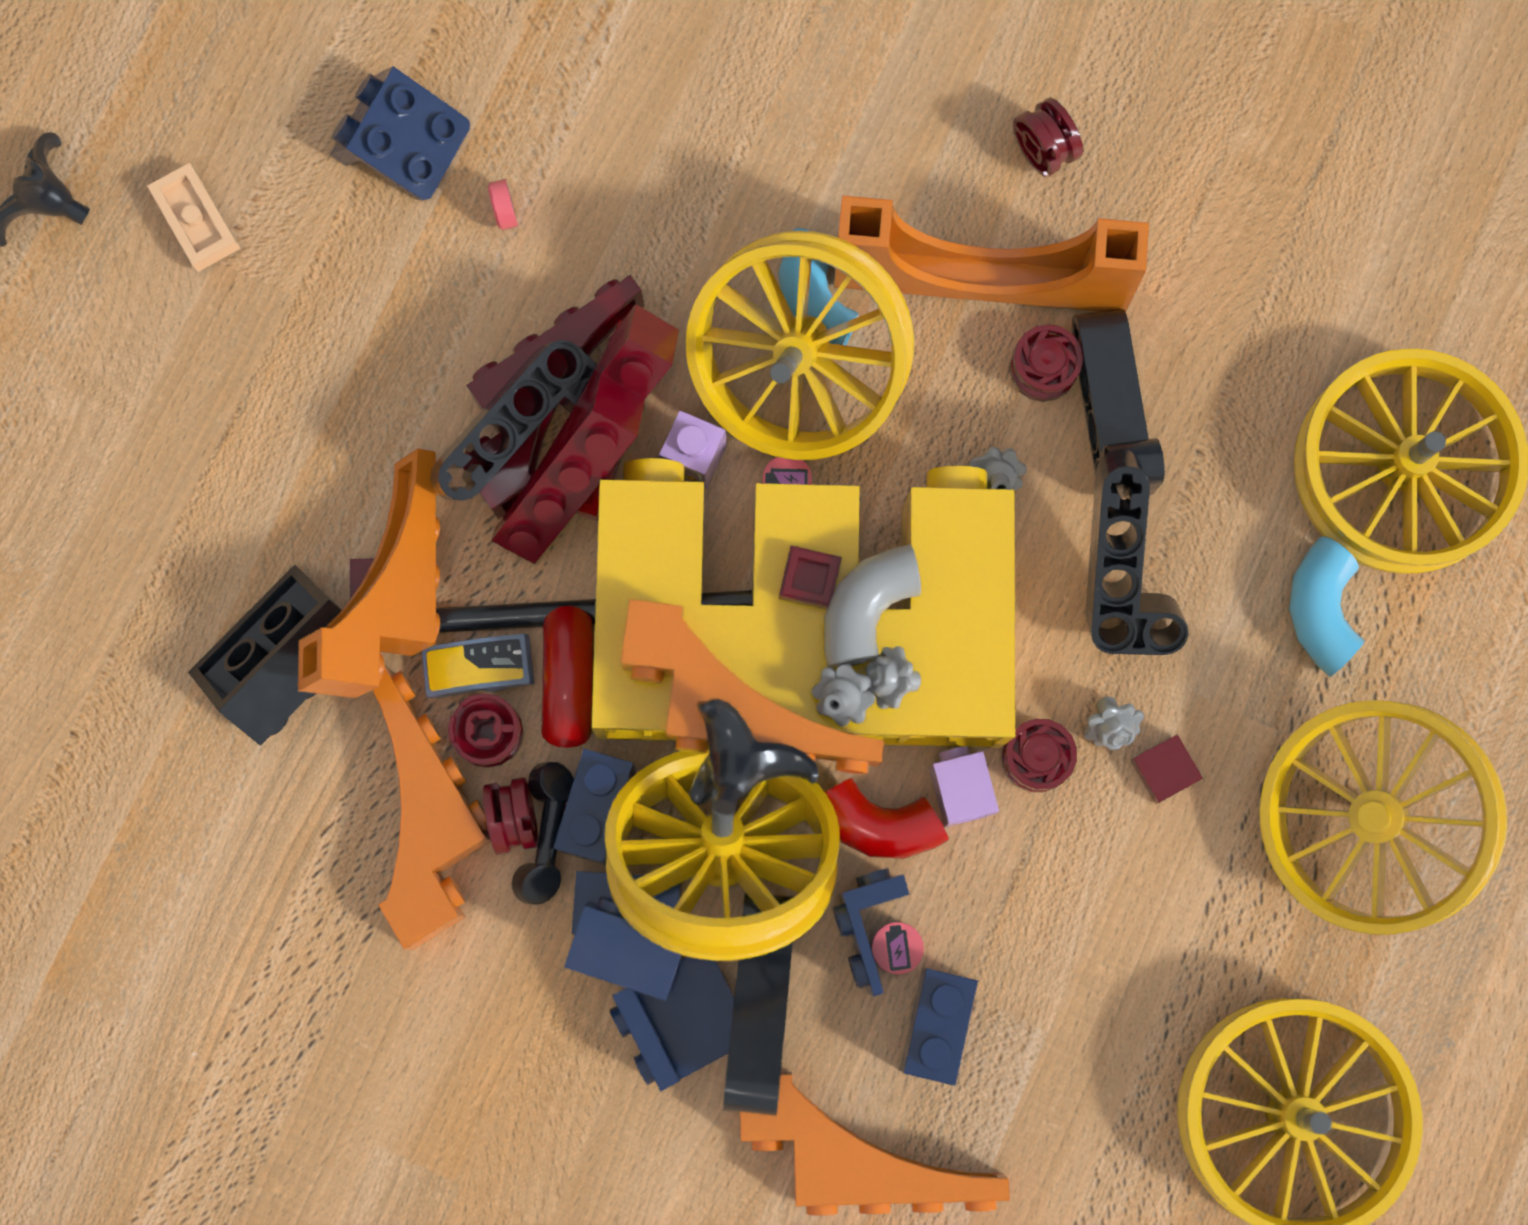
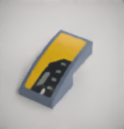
(477, 665)

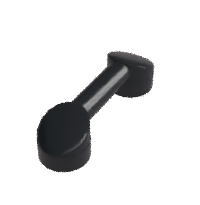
(541, 880)

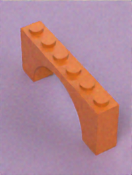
(1083, 273)

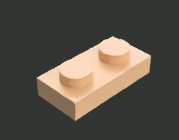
(193, 217)

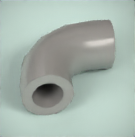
(862, 599)

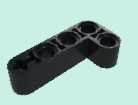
(1113, 393)
(512, 425)
(1126, 553)
(758, 1027)

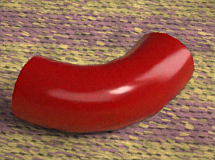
(567, 677)
(885, 831)

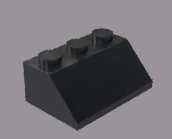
(255, 664)

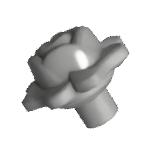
(1002, 468)
(892, 677)
(843, 695)
(1113, 724)

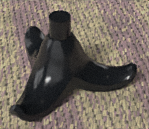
(40, 190)
(739, 761)

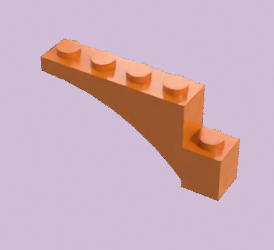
(395, 601)
(662, 644)
(435, 822)
(844, 1169)

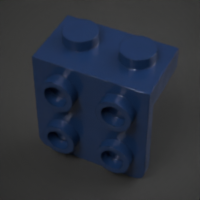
(401, 132)
(872, 890)
(683, 1030)

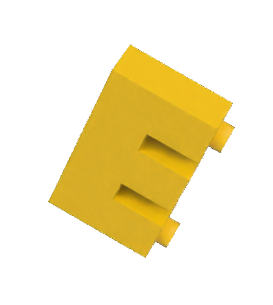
(952, 633)

